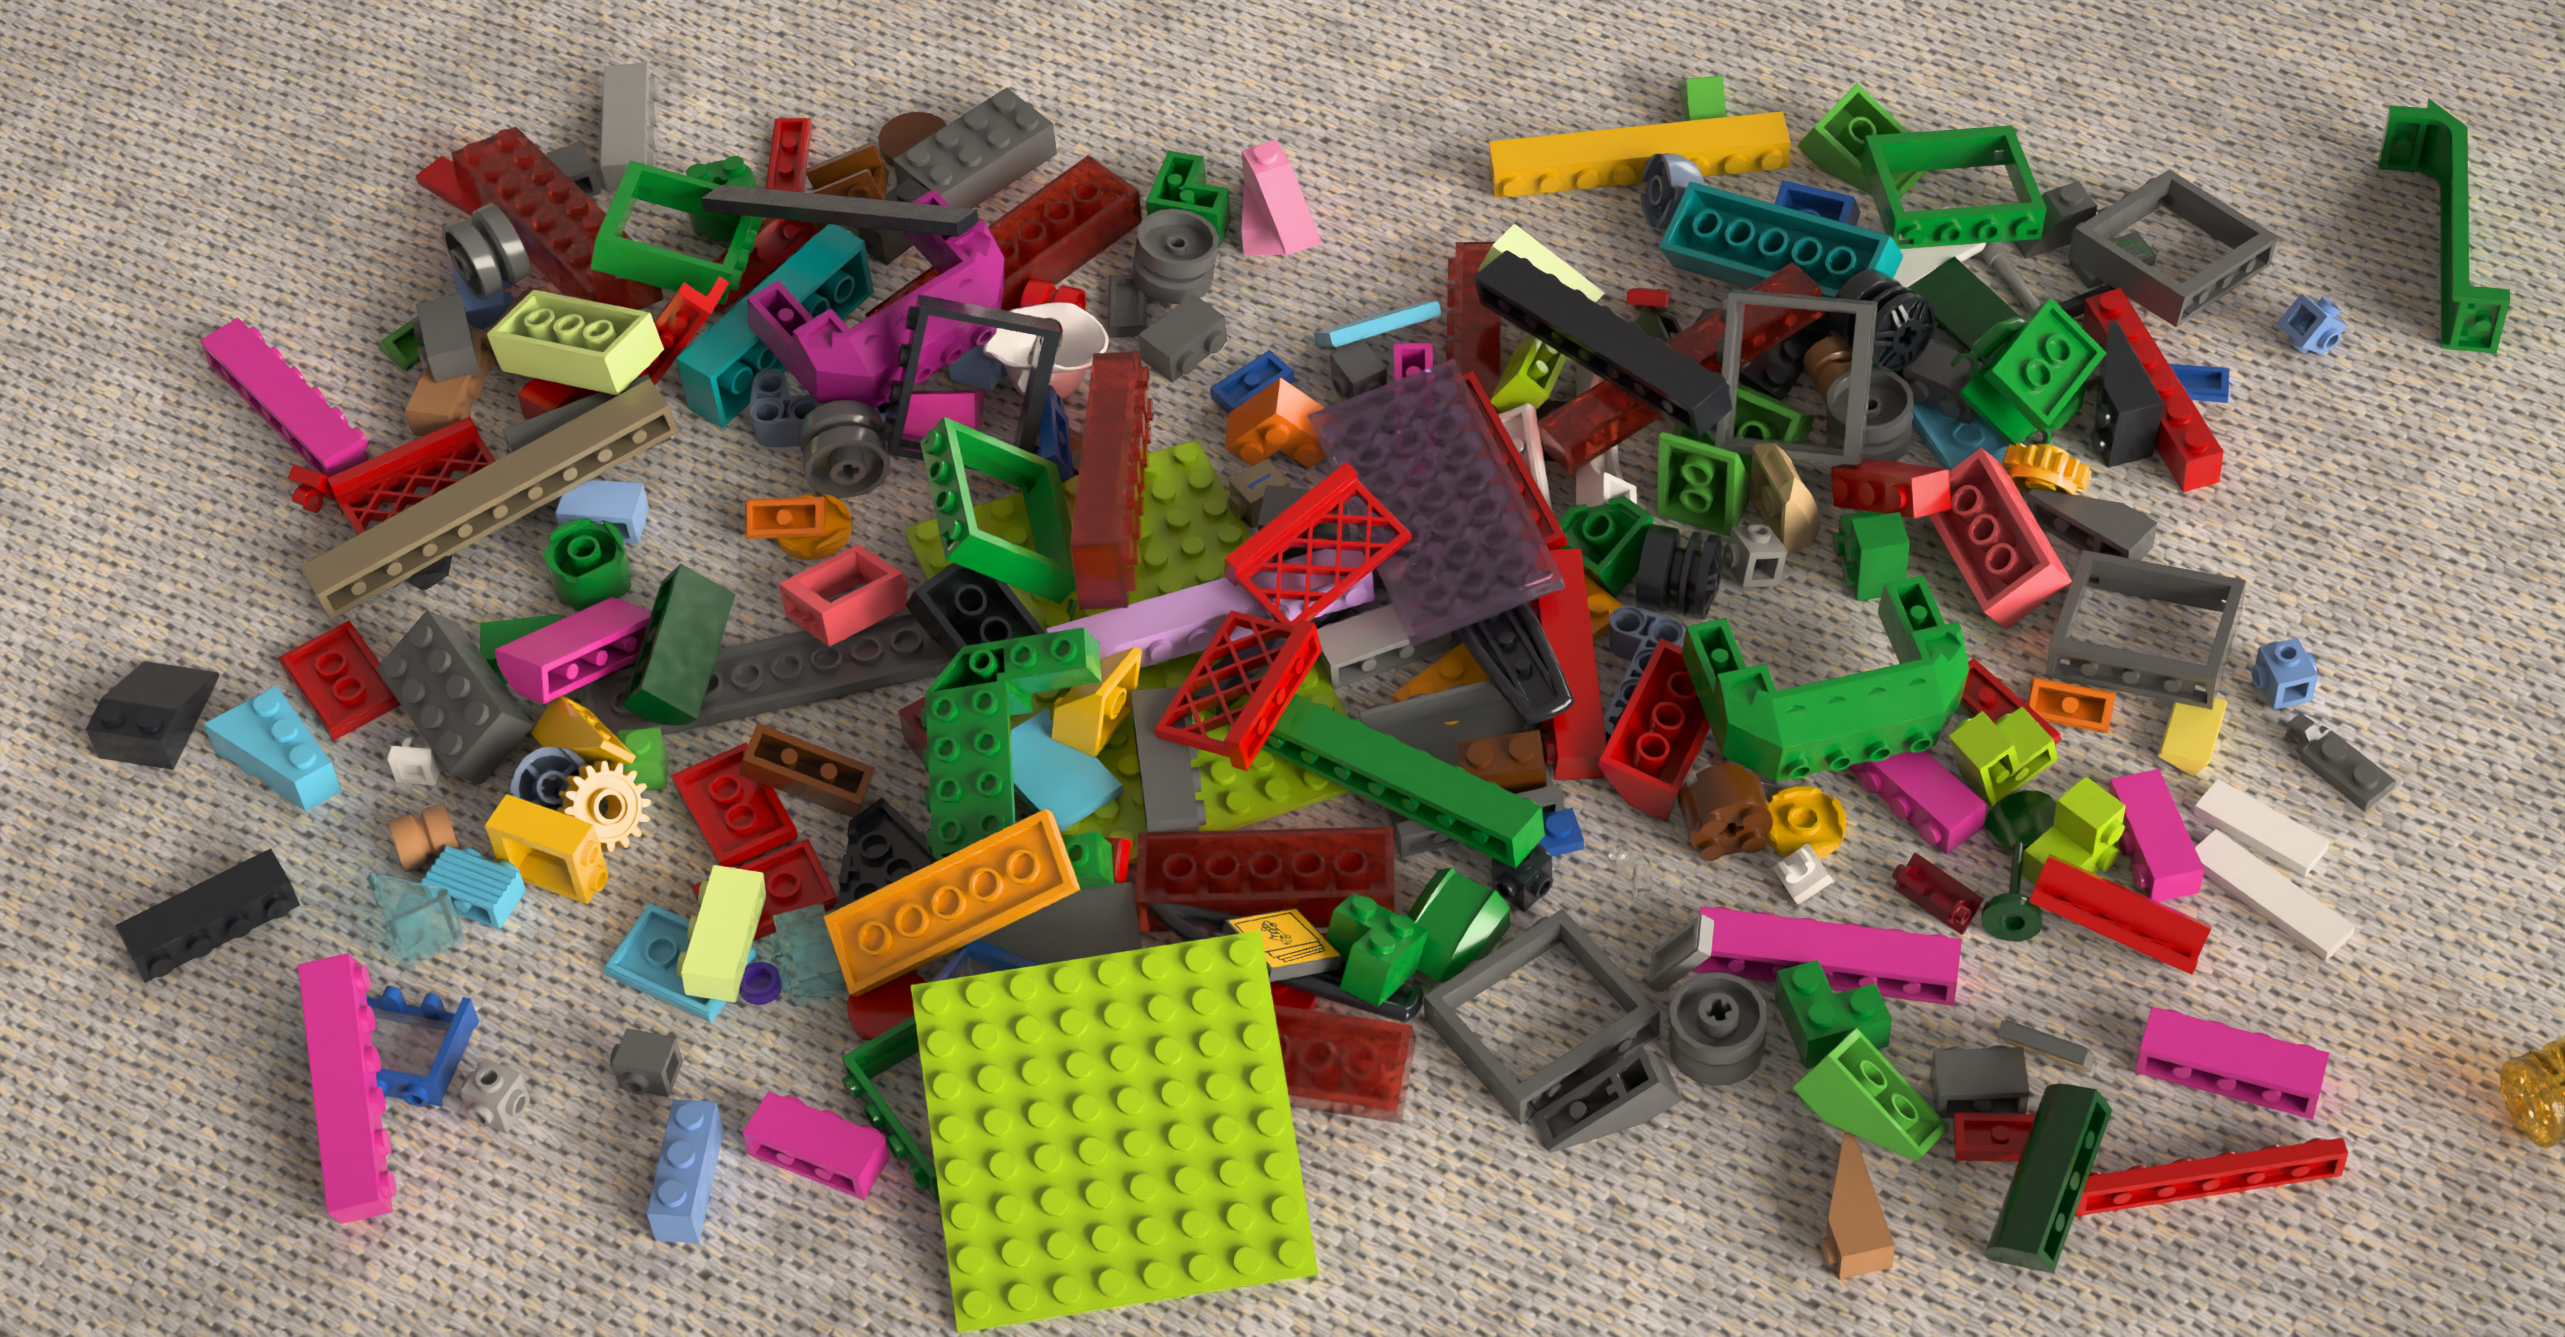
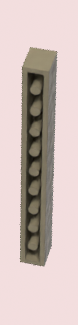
(490, 499)

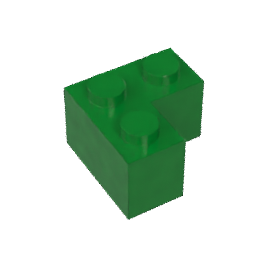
(1184, 187)
(1873, 551)
(1376, 946)
(1823, 1019)

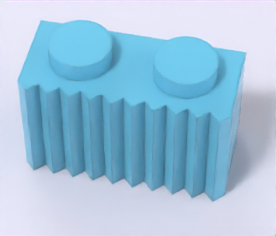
(477, 886)

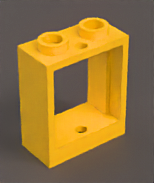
(548, 848)

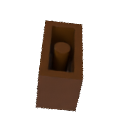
(1508, 760)

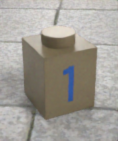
(1249, 488)

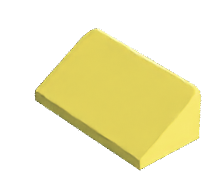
(2191, 735)

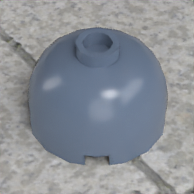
(1667, 181)
(543, 775)

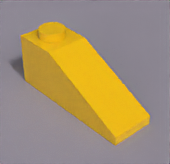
(578, 729)

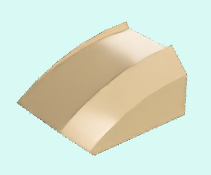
(1783, 498)

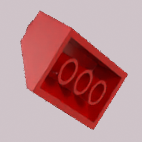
(1657, 735)

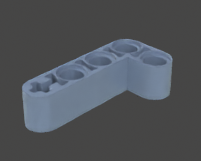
(779, 415)
(1634, 638)

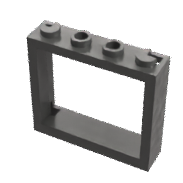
(2172, 302)
(1730, 350)
(2142, 672)
(1572, 1068)

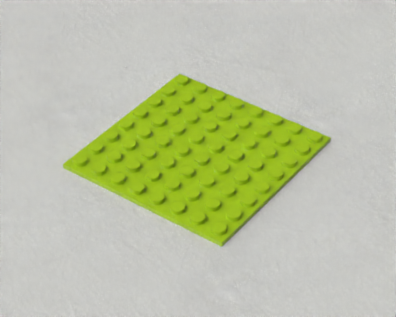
(1111, 1131)

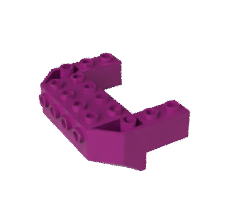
(863, 360)

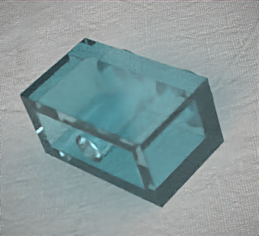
(809, 955)

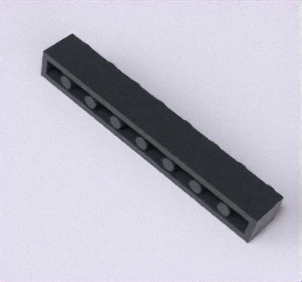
(1604, 343)

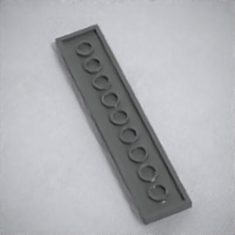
(788, 673)

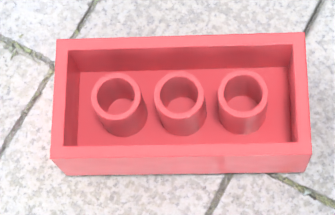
(1998, 541)

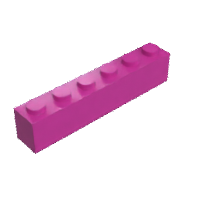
(284, 399)
(1850, 955)
(346, 1088)

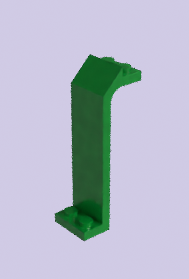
(2437, 145)

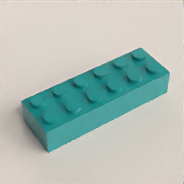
(1752, 239)
(723, 361)

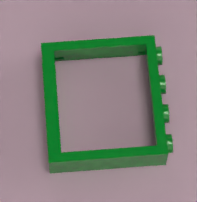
(1953, 150)
(662, 266)
(1042, 573)
(869, 1062)

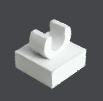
(413, 764)
(1803, 874)

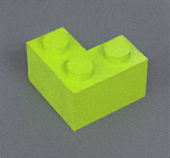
(2003, 754)
(2083, 831)

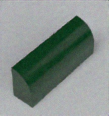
(1962, 302)
(678, 648)
(2049, 1178)

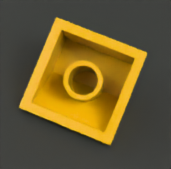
(1096, 711)

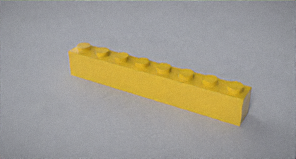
(1621, 154)

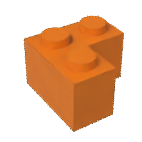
(1274, 422)

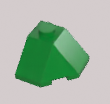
(1609, 540)

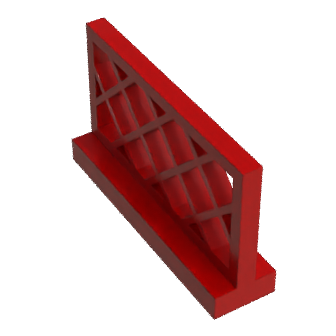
(407, 469)
(1296, 522)
(1267, 694)

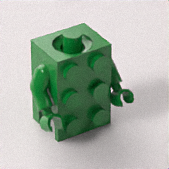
(2030, 373)

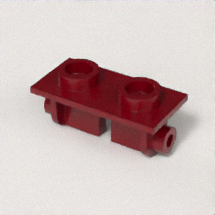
(1937, 892)

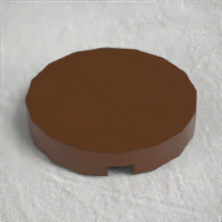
(905, 132)

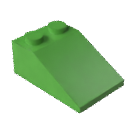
(1839, 140)
(1700, 484)
(1870, 1099)

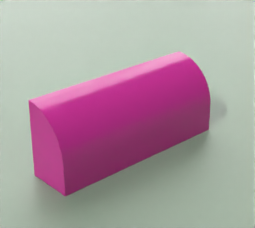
(574, 650)

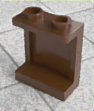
(851, 174)

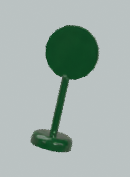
(2014, 826)

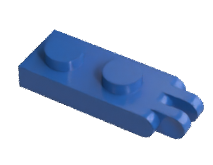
(1055, 435)

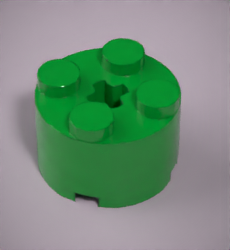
(724, 172)
(587, 563)

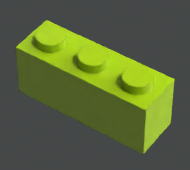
(1528, 375)

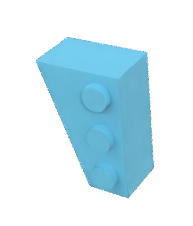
(275, 747)

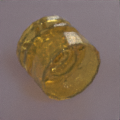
(2536, 1092)

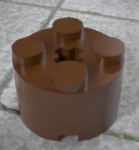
(1725, 811)

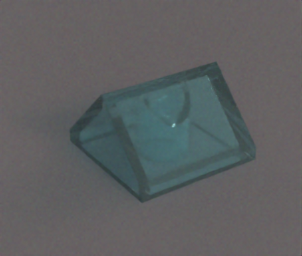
(416, 917)

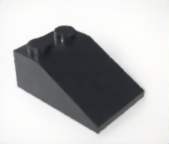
(2126, 404)
(969, 609)
(150, 714)

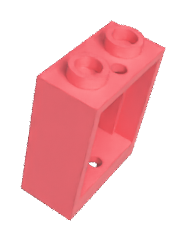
(807, 592)

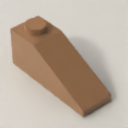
(1856, 1227)

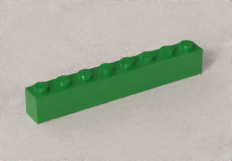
(1407, 781)

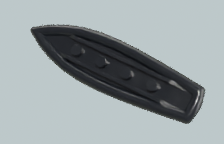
(1520, 663)
(1200, 923)

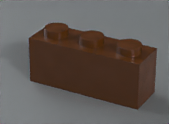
(806, 770)

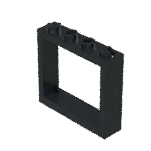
(908, 357)

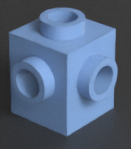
(2312, 324)
(2285, 673)

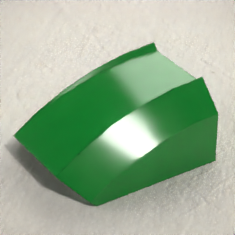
(1461, 923)

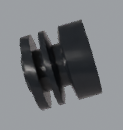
(1902, 319)
(1678, 571)

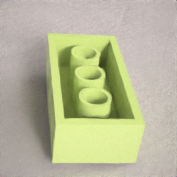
(575, 342)

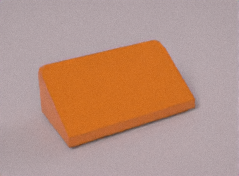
(785, 517)
(2072, 704)

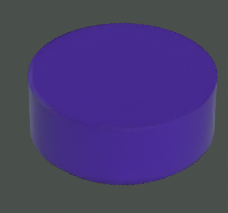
(760, 983)

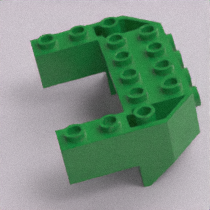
(1841, 717)
(971, 740)

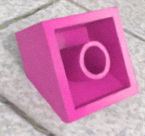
(929, 407)

